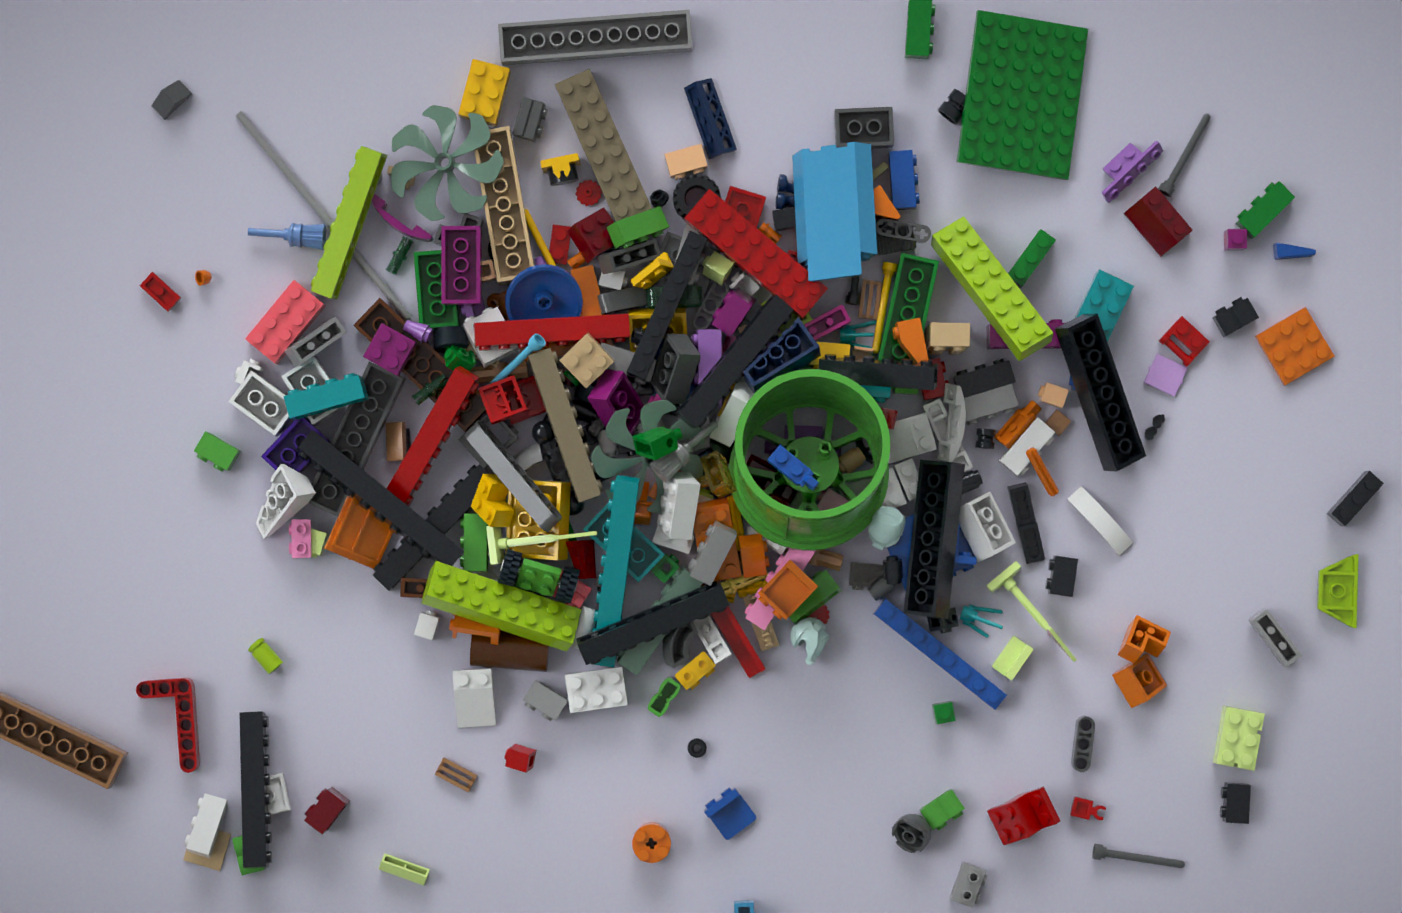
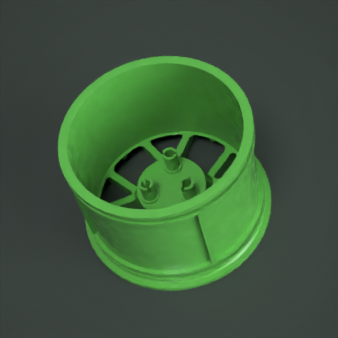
(812, 528)

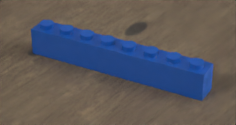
(940, 654)

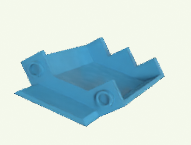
(834, 210)

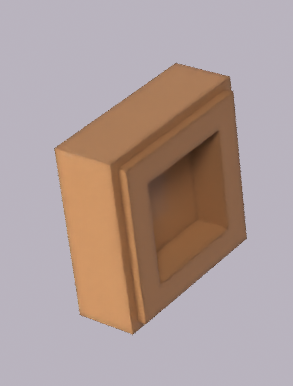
(1058, 422)

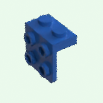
(730, 813)

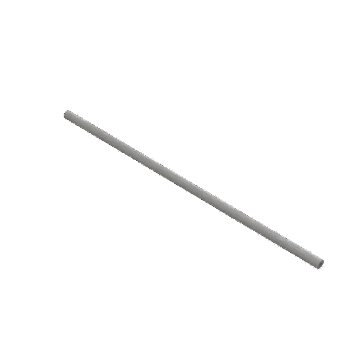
(320, 212)

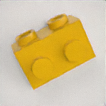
(653, 272)
(694, 670)

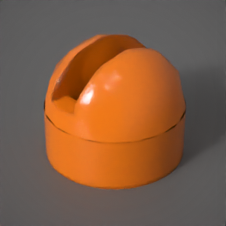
(203, 277)

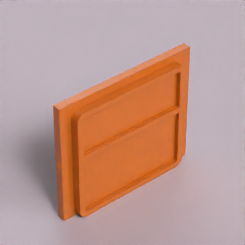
(359, 535)

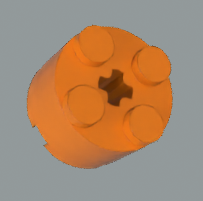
(646, 852)

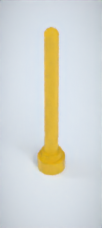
(538, 238)
(889, 270)

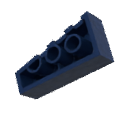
(786, 355)

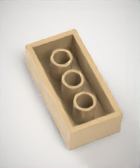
(947, 337)

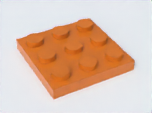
(1294, 346)

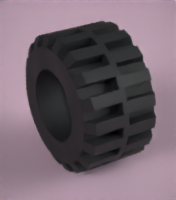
(685, 186)

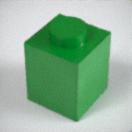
(943, 712)

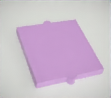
(1165, 375)

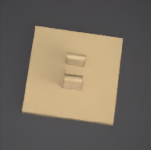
(216, 860)

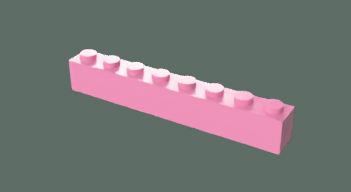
(759, 613)

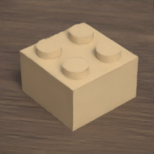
(587, 360)

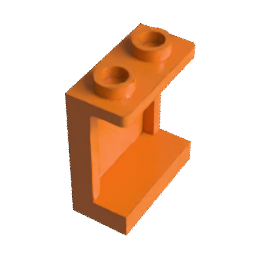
(787, 590)
(467, 626)

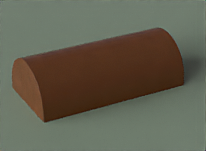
(510, 653)

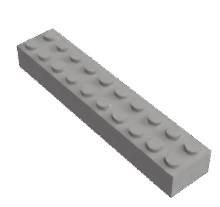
(595, 37)

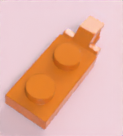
(1017, 424)

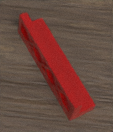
(738, 642)

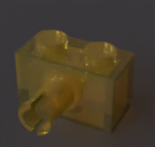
(716, 475)

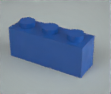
(903, 179)

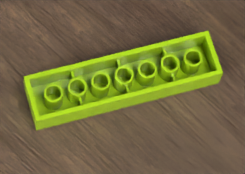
(991, 288)
(501, 606)

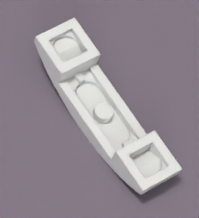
(938, 420)
(955, 424)
(1100, 520)
(712, 639)

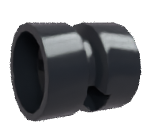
(954, 107)

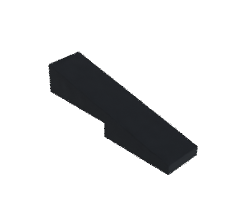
(1026, 522)

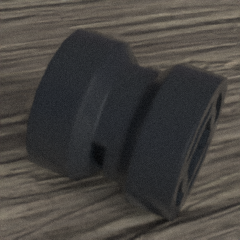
(982, 442)

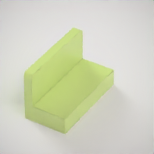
(1012, 658)

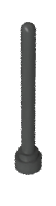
(1167, 187)
(1101, 852)

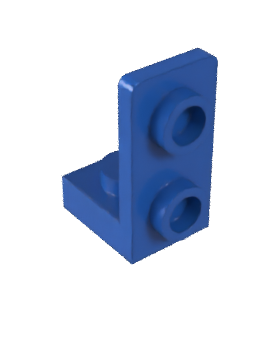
(964, 557)

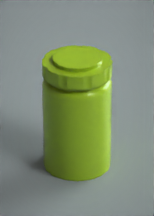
(265, 656)

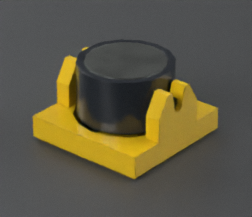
(561, 169)

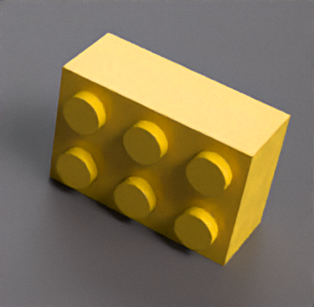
(485, 91)

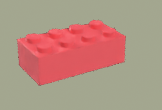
(285, 322)

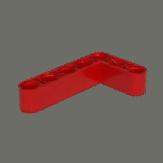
(181, 715)

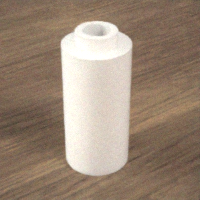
(585, 623)

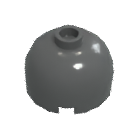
(912, 833)

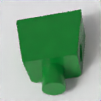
(657, 442)

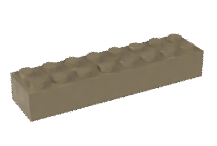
(602, 145)
(564, 426)

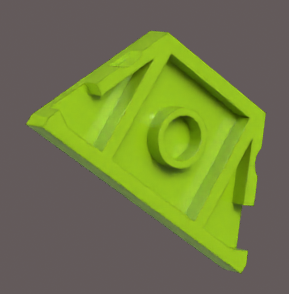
(1339, 590)

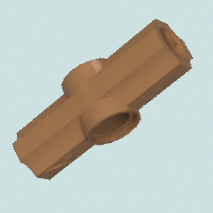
(490, 372)
(826, 559)

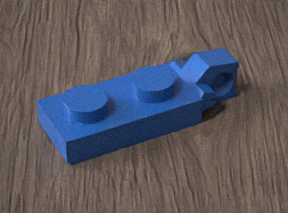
(792, 468)

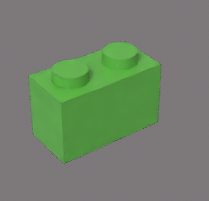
(216, 451)

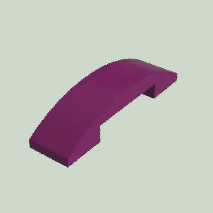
(417, 233)

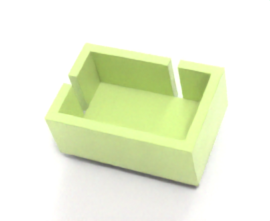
(1238, 738)

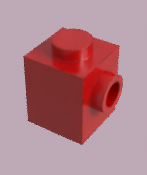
(520, 758)

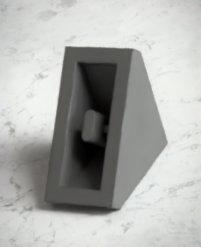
(171, 98)

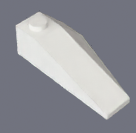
(286, 497)

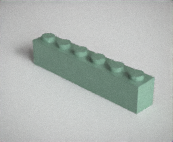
(637, 657)

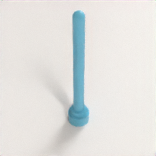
(535, 343)

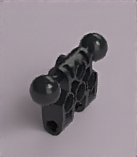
(543, 434)

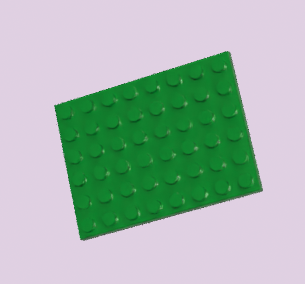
(1022, 95)

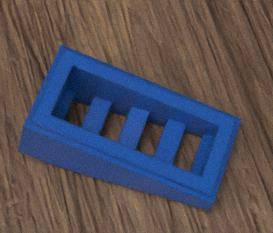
(1287, 251)

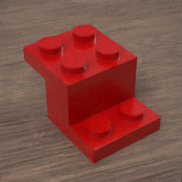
(512, 400)
(1023, 815)

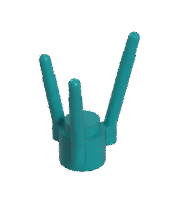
(848, 335)
(970, 615)

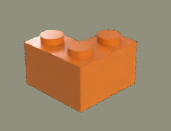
(1142, 637)

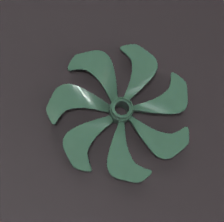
(426, 197)
(618, 433)

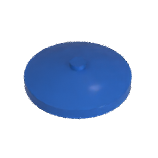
(543, 293)

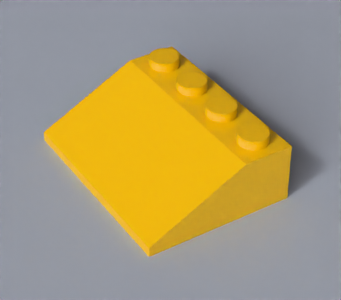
(524, 525)

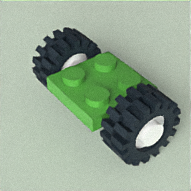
(538, 576)

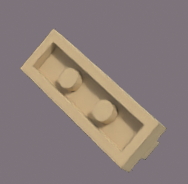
(766, 639)

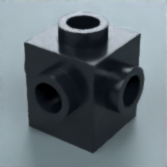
(943, 624)

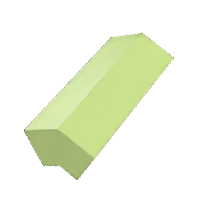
(404, 869)

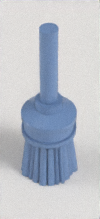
(297, 235)

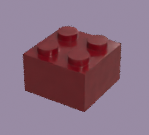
(592, 235)
(327, 809)

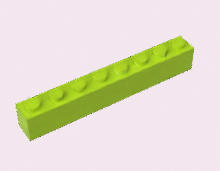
(348, 222)

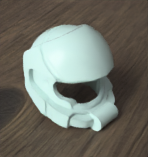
(886, 527)
(815, 635)

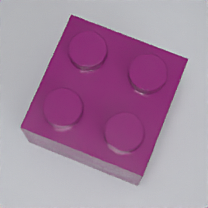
(733, 312)
(390, 349)

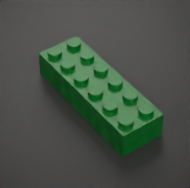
(908, 300)

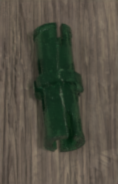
(399, 255)
(430, 389)

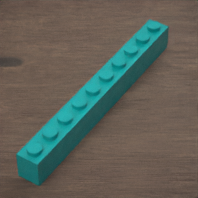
(617, 555)

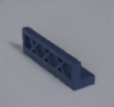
(707, 118)

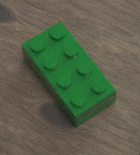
(429, 292)

